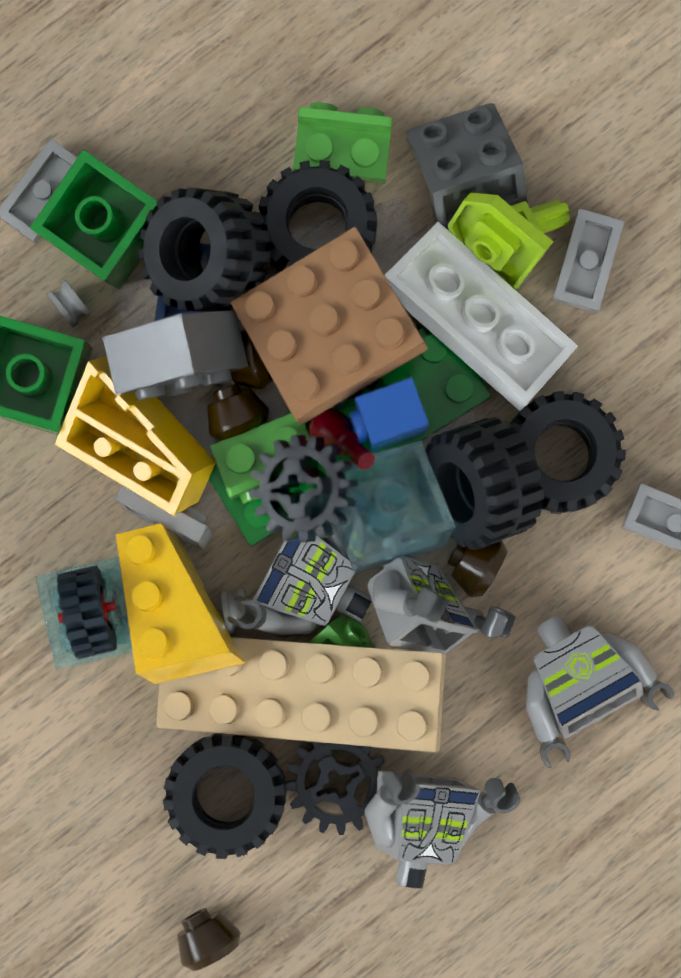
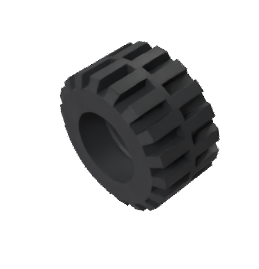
(310, 186)
(173, 249)
(601, 440)
(486, 481)
(211, 834)

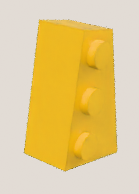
(134, 442)
(168, 609)

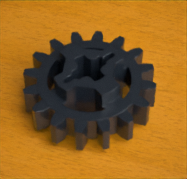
(304, 510)
(347, 800)

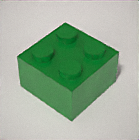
(97, 219)
(39, 374)

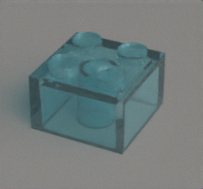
(395, 509)

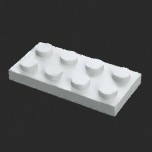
(479, 316)

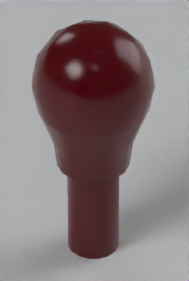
(337, 430)

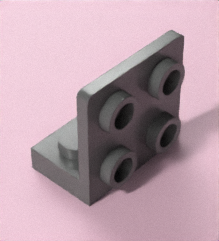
(467, 156)

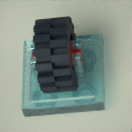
(85, 612)

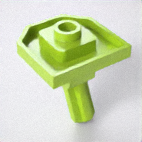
(505, 235)

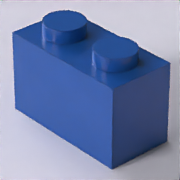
(389, 415)

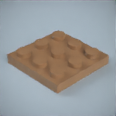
(328, 326)

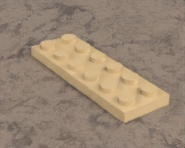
(314, 695)

